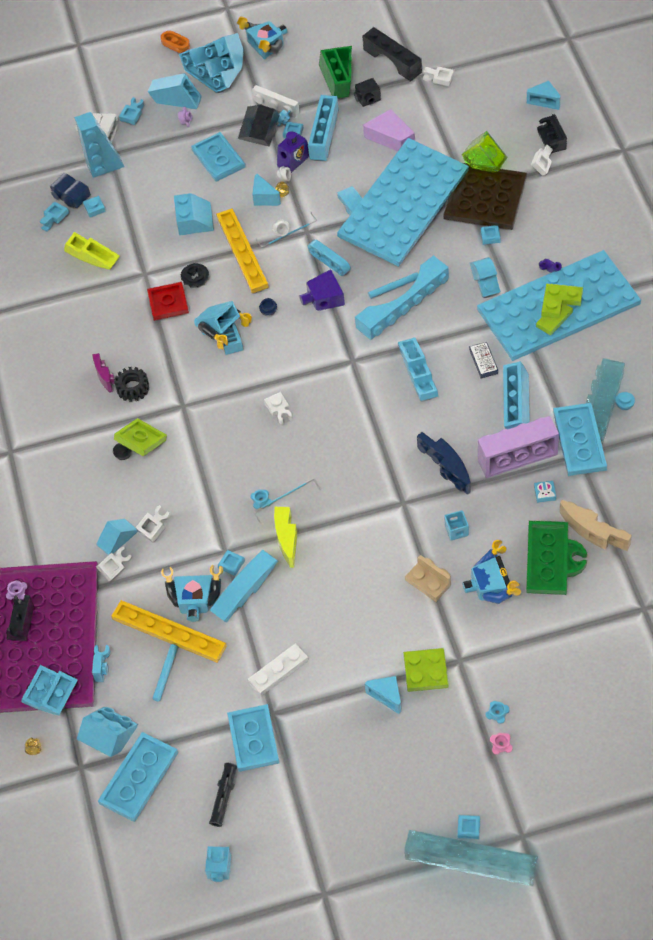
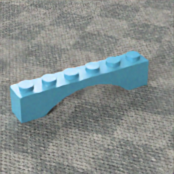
(377, 318)

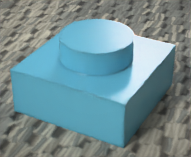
(94, 206)

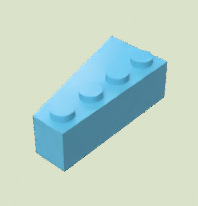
(97, 148)

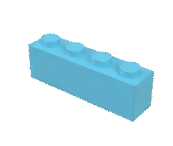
(323, 127)
(515, 395)

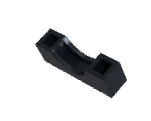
(406, 62)

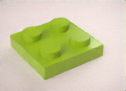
(140, 437)
(425, 670)

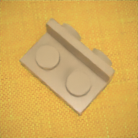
(429, 578)

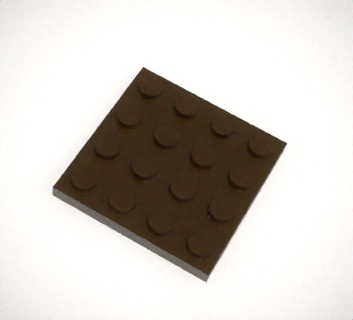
(487, 198)

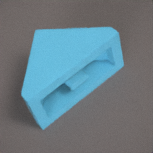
(544, 96)
(264, 193)
(115, 535)
(385, 691)

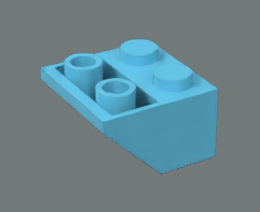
(106, 731)

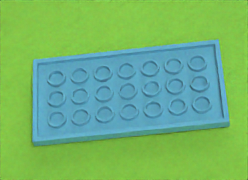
(402, 202)
(515, 313)

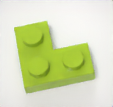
(556, 295)

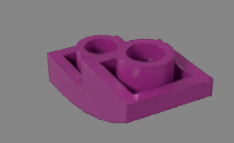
(103, 372)

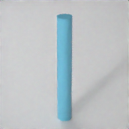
(393, 285)
(165, 672)

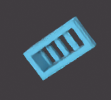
(234, 346)

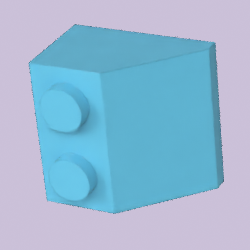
(193, 214)

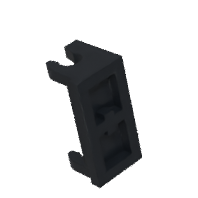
(552, 133)
(20, 619)

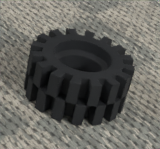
(133, 392)

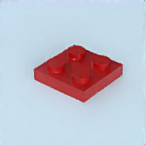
(167, 301)

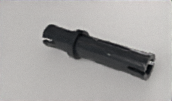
(228, 772)

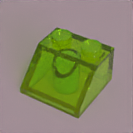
(484, 154)

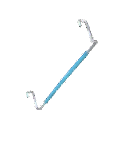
(287, 234)
(280, 497)

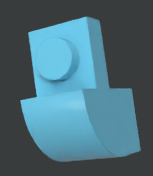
(485, 273)

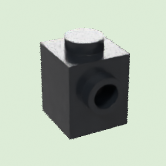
(367, 92)

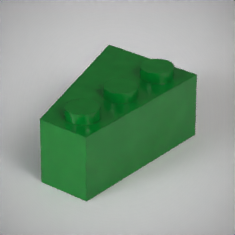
(336, 69)

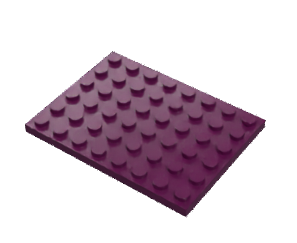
(59, 632)

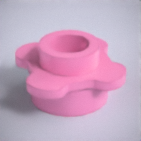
(505, 739)

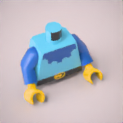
(491, 578)

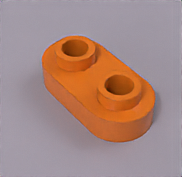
(175, 41)

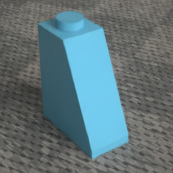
(175, 91)

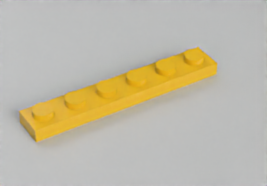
(242, 250)
(169, 631)

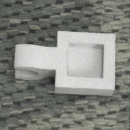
(440, 76)
(541, 160)

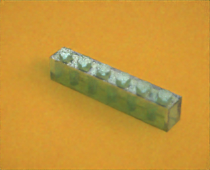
(604, 392)
(471, 857)

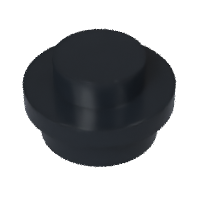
(121, 452)

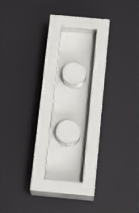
(275, 100)
(278, 669)

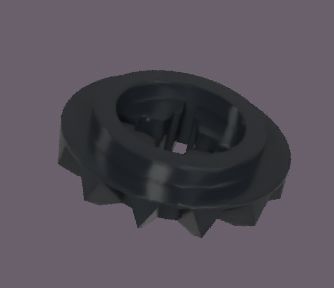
(192, 269)

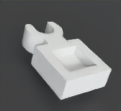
(278, 406)
(112, 564)

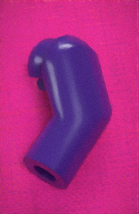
(549, 265)

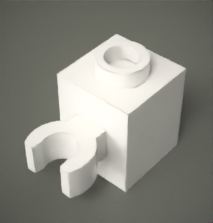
(151, 525)

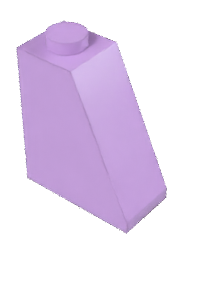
(388, 130)

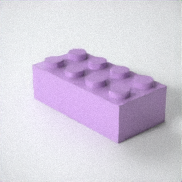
(518, 446)

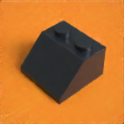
(259, 125)

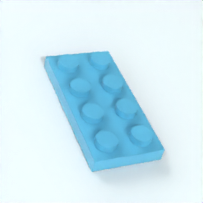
(579, 439)
(138, 776)

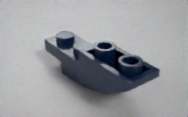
(450, 463)

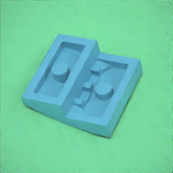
(49, 690)

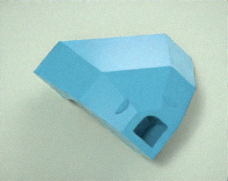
(216, 62)

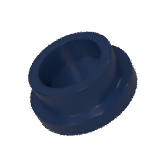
(268, 306)

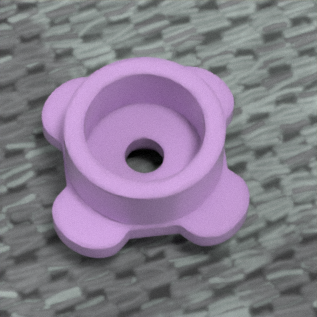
(185, 117)
(13, 586)

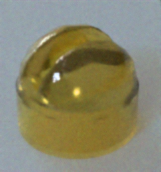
(284, 188)
(32, 746)

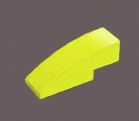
(90, 251)
(286, 534)

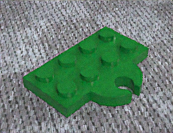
(551, 557)

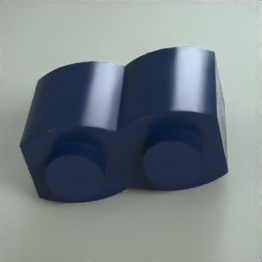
(69, 190)

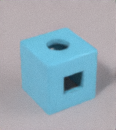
(460, 522)

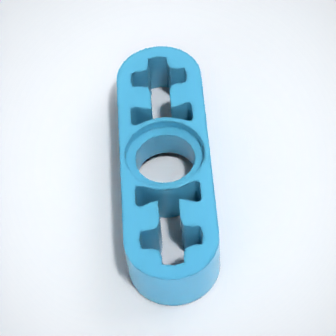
(329, 257)

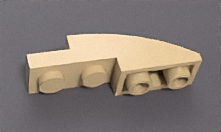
(586, 525)

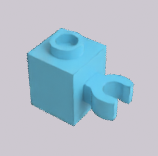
(218, 863)

